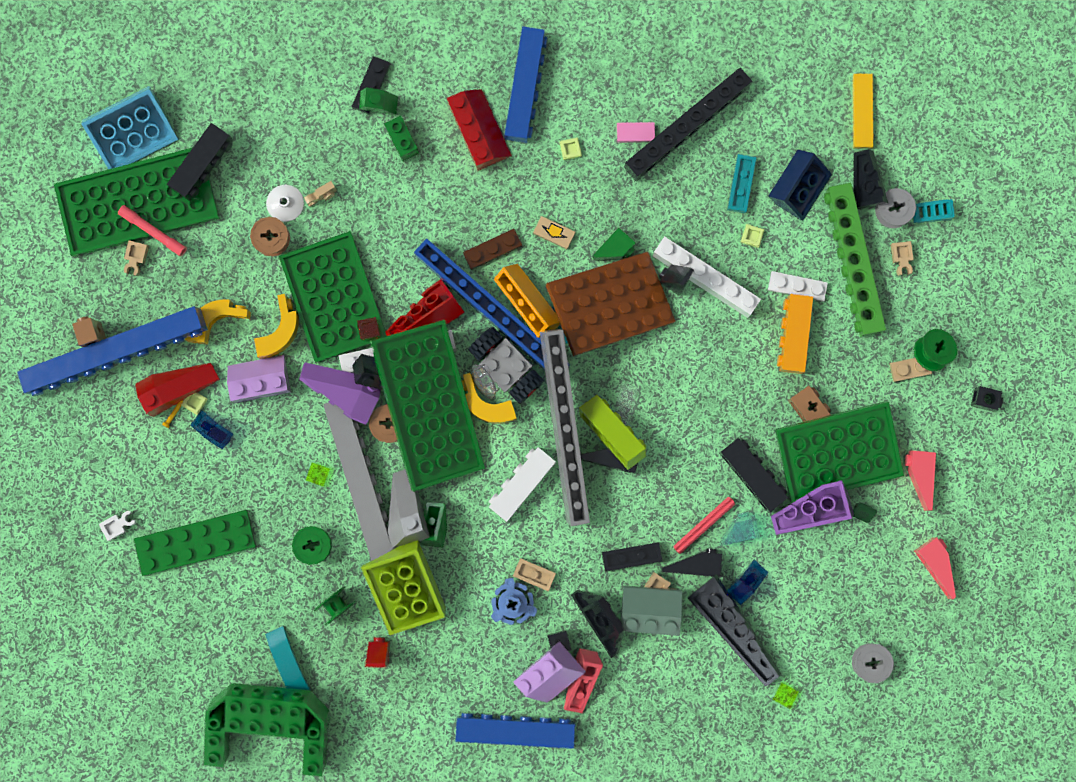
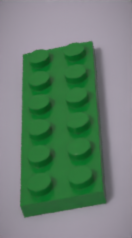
(194, 542)

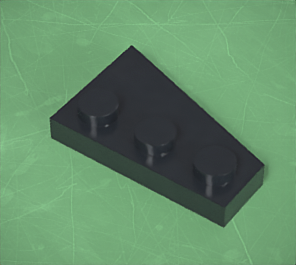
(867, 180)

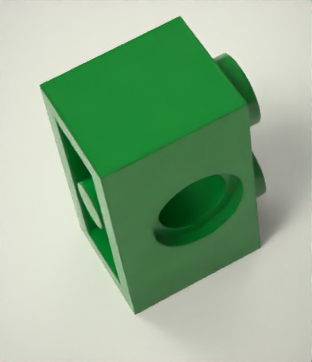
(401, 138)

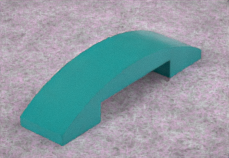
(286, 660)

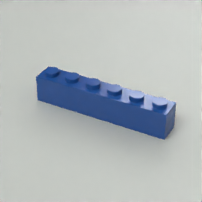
(524, 85)
(515, 731)

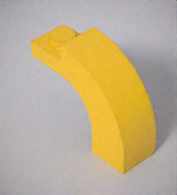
(215, 311)
(284, 335)
(487, 412)

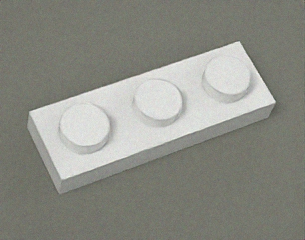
(797, 285)

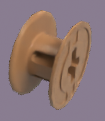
(262, 229)
(380, 431)

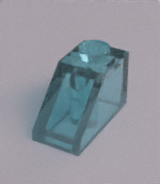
(740, 529)

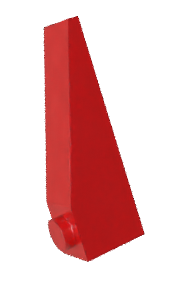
(434, 306)
(169, 388)

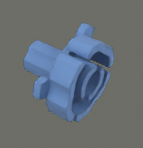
(514, 595)

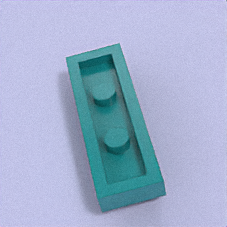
(741, 183)

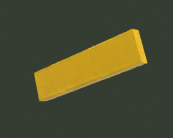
(863, 111)

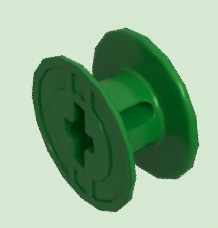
(935, 350)
(304, 537)
(335, 605)

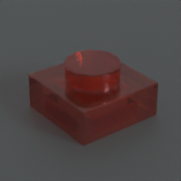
(368, 328)

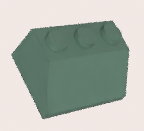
(651, 610)

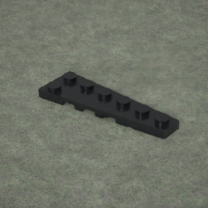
(726, 618)

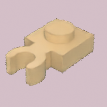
(324, 192)
(136, 254)
(902, 254)
(657, 581)

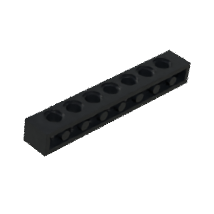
(688, 124)

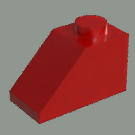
(378, 653)

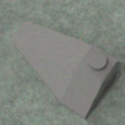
(406, 513)

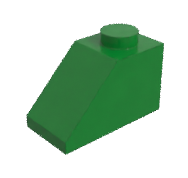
(378, 101)
(615, 247)
(436, 524)

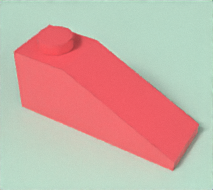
(922, 474)
(937, 562)
(581, 688)

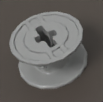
(896, 198)
(879, 671)

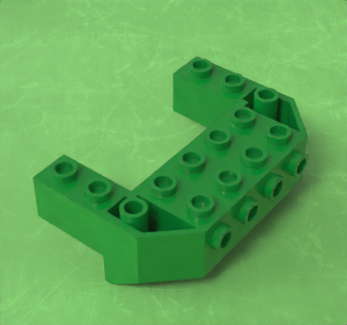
(267, 713)

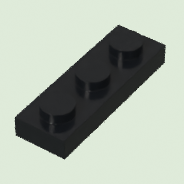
(373, 79)
(631, 556)

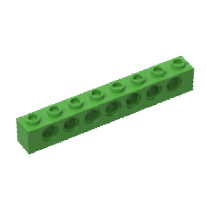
(844, 194)

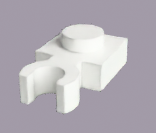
(115, 526)

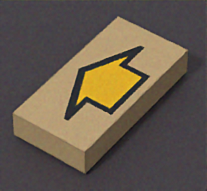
(554, 232)

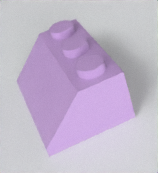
(258, 379)
(549, 674)

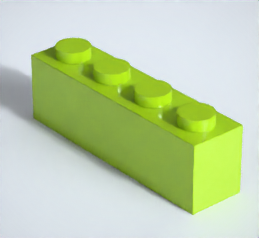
(612, 431)

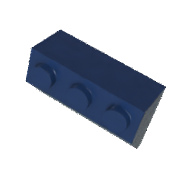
(800, 184)

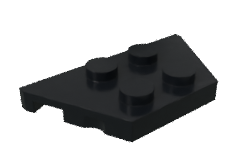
(601, 619)

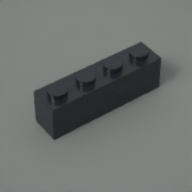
(200, 162)
(753, 475)

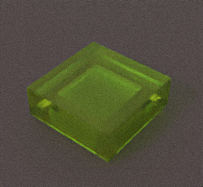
(317, 474)
(785, 695)

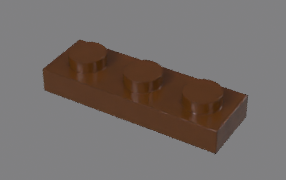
(492, 249)

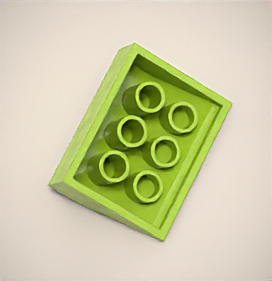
(404, 588)

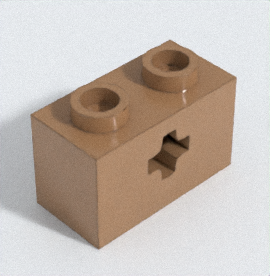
(88, 331)
(800, 404)

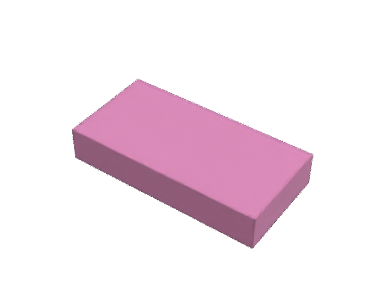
(635, 132)

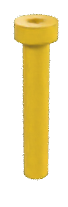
(172, 415)

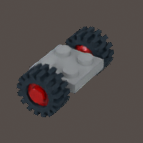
(506, 364)

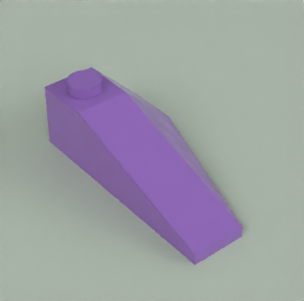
(340, 389)
(820, 507)

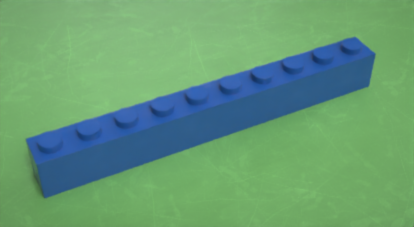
(481, 300)
(112, 350)

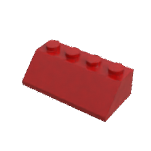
(478, 128)

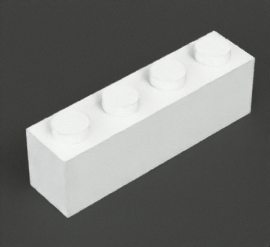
(522, 484)

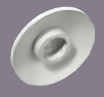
(291, 209)

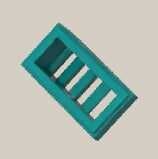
(941, 217)

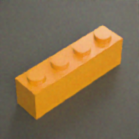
(527, 299)
(796, 333)

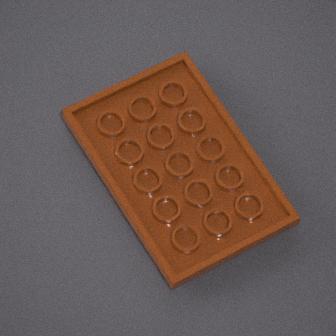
(610, 303)

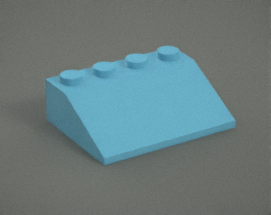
(129, 129)

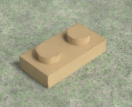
(907, 369)
(534, 574)

